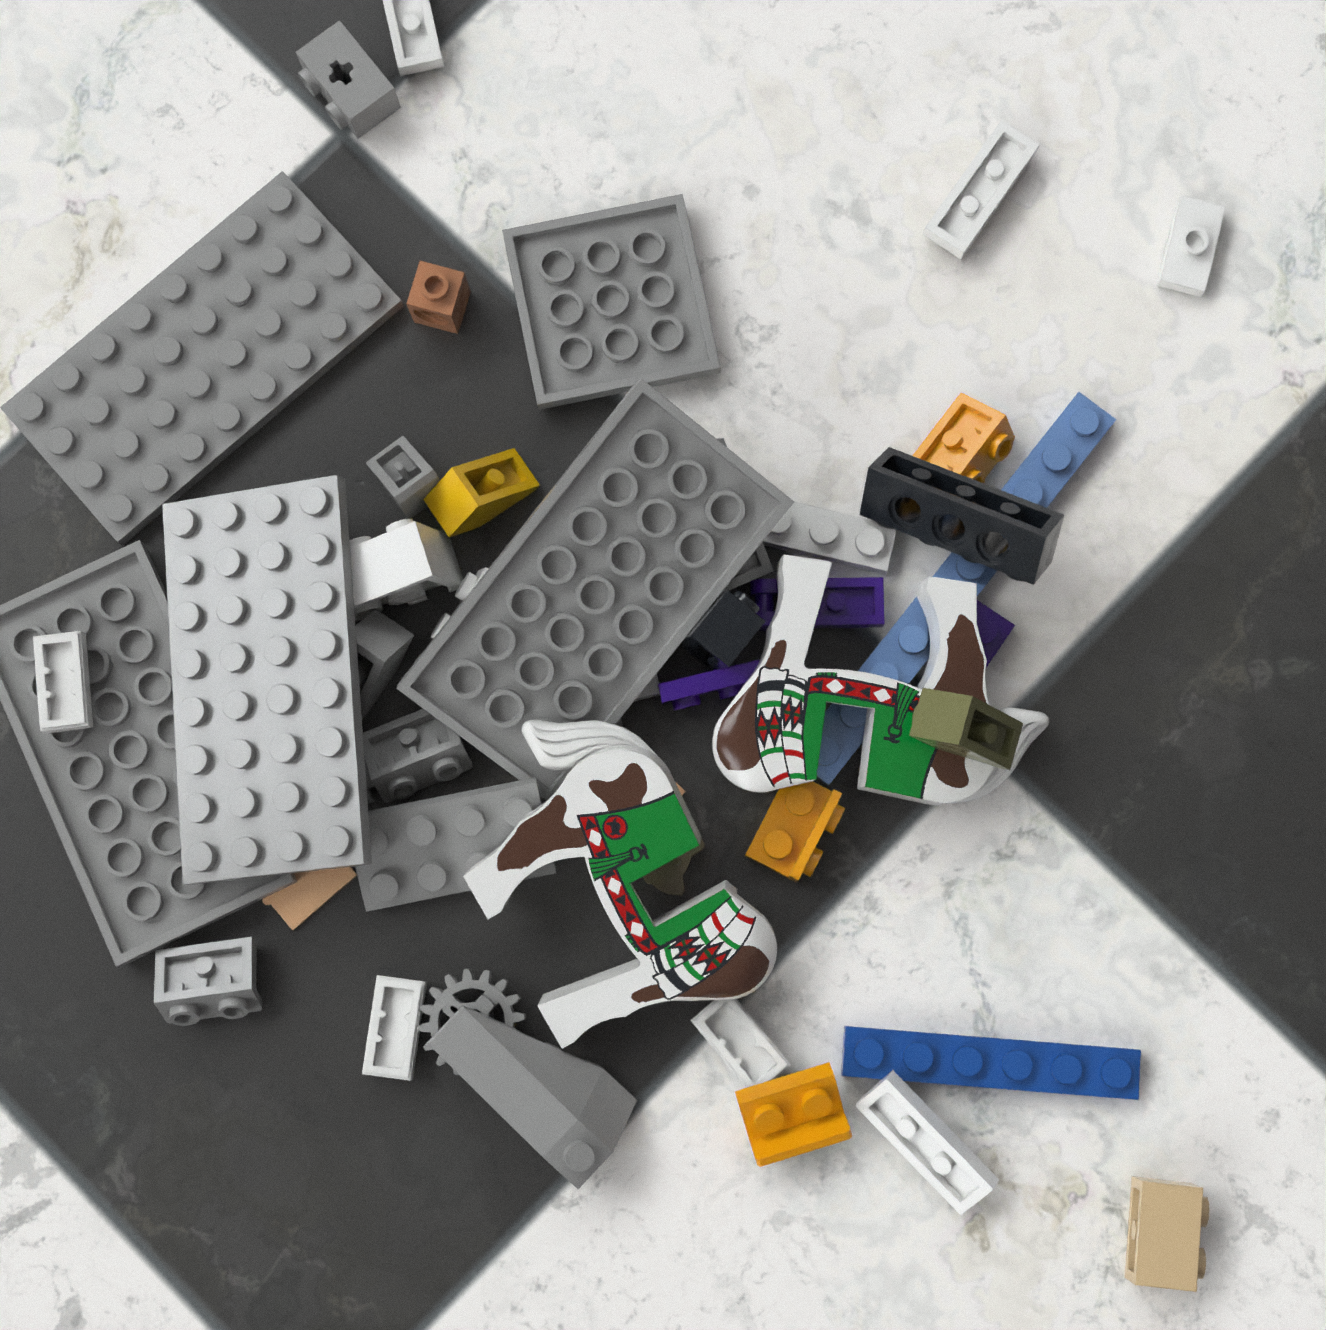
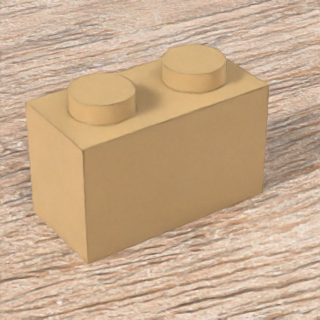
(1166, 1234)

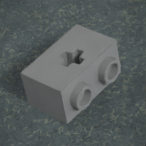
(337, 58)

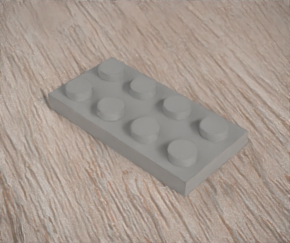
(431, 843)

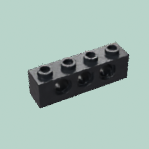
(961, 515)

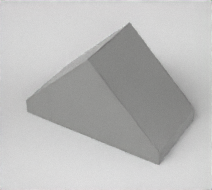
(404, 475)

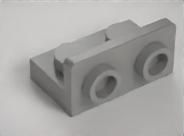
(413, 755)
(206, 981)

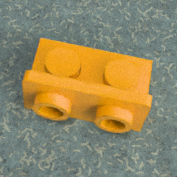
(968, 439)
(793, 828)
(793, 1114)

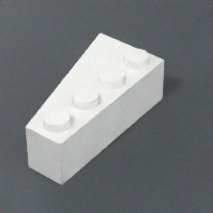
(401, 566)

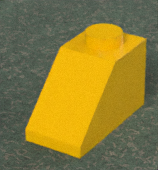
(480, 491)

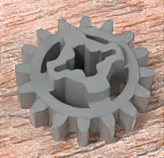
(486, 1003)

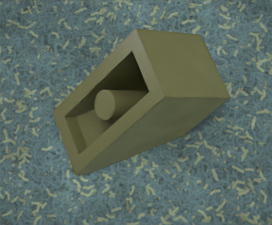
(966, 727)

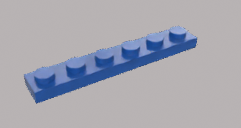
(991, 1062)

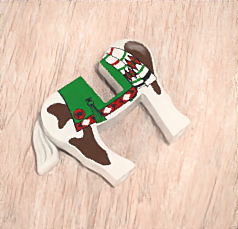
(777, 718)
(626, 822)

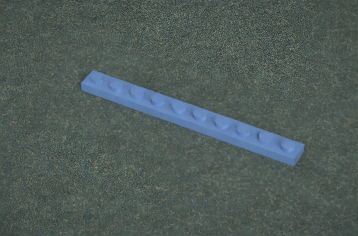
(908, 641)

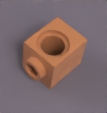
(438, 297)

